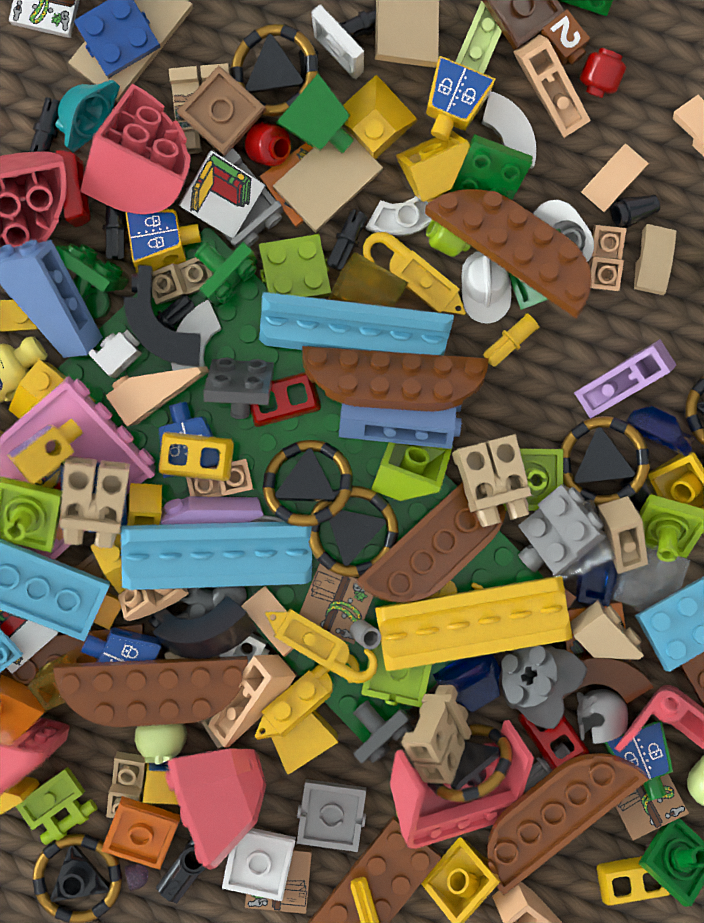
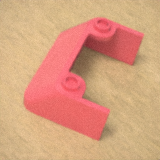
(671, 707)
(30, 750)
(431, 819)

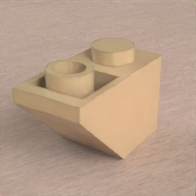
(604, 636)

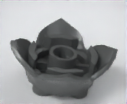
(541, 696)

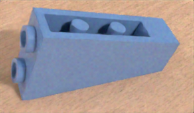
(48, 296)
(401, 426)

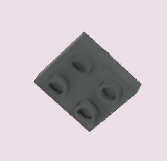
(239, 384)
(381, 731)

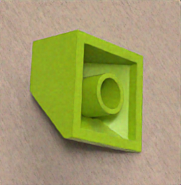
(411, 471)

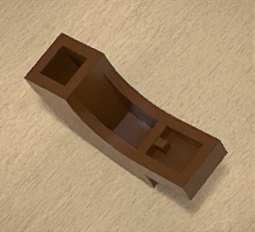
(615, 673)

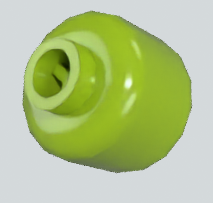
(444, 240)

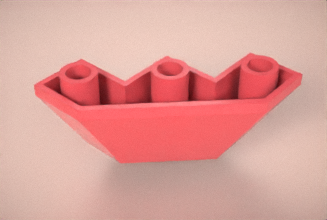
(217, 799)

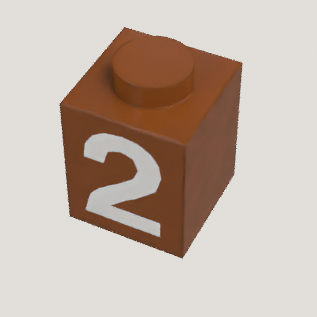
(566, 38)

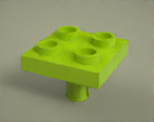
(543, 473)
(29, 514)
(671, 526)

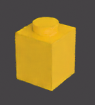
(144, 504)

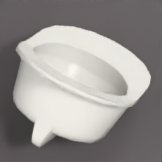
(564, 216)
(485, 289)

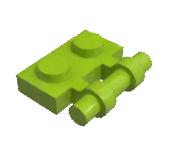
(51, 798)

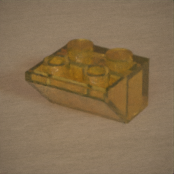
(367, 284)

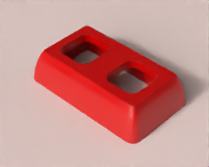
(76, 203)
(285, 408)
(543, 740)

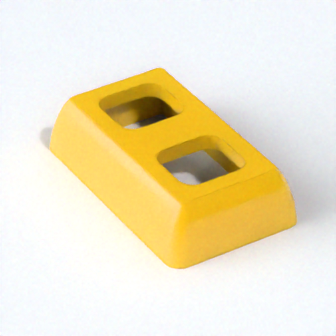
(195, 445)
(635, 872)

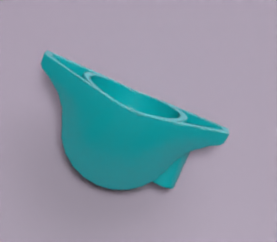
(84, 111)

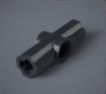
(180, 875)

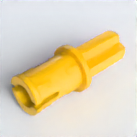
(511, 340)

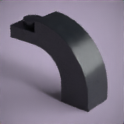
(163, 343)
(204, 636)

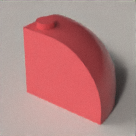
(137, 157)
(30, 196)

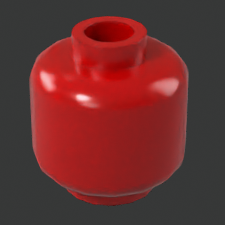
(603, 72)
(268, 144)

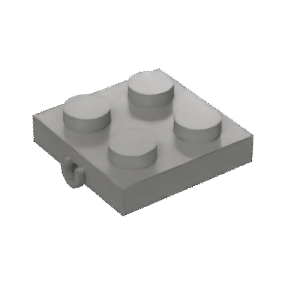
(331, 815)

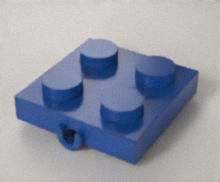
(117, 35)

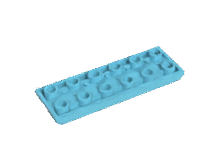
(315, 322)
(215, 555)

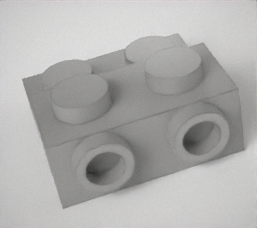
(562, 529)

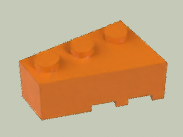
(17, 710)

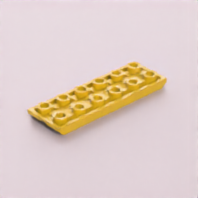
(473, 623)

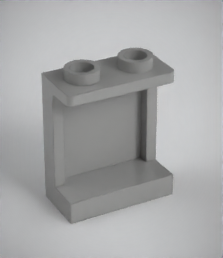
(263, 214)

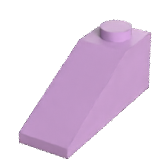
(626, 378)
(211, 510)

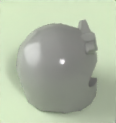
(604, 713)

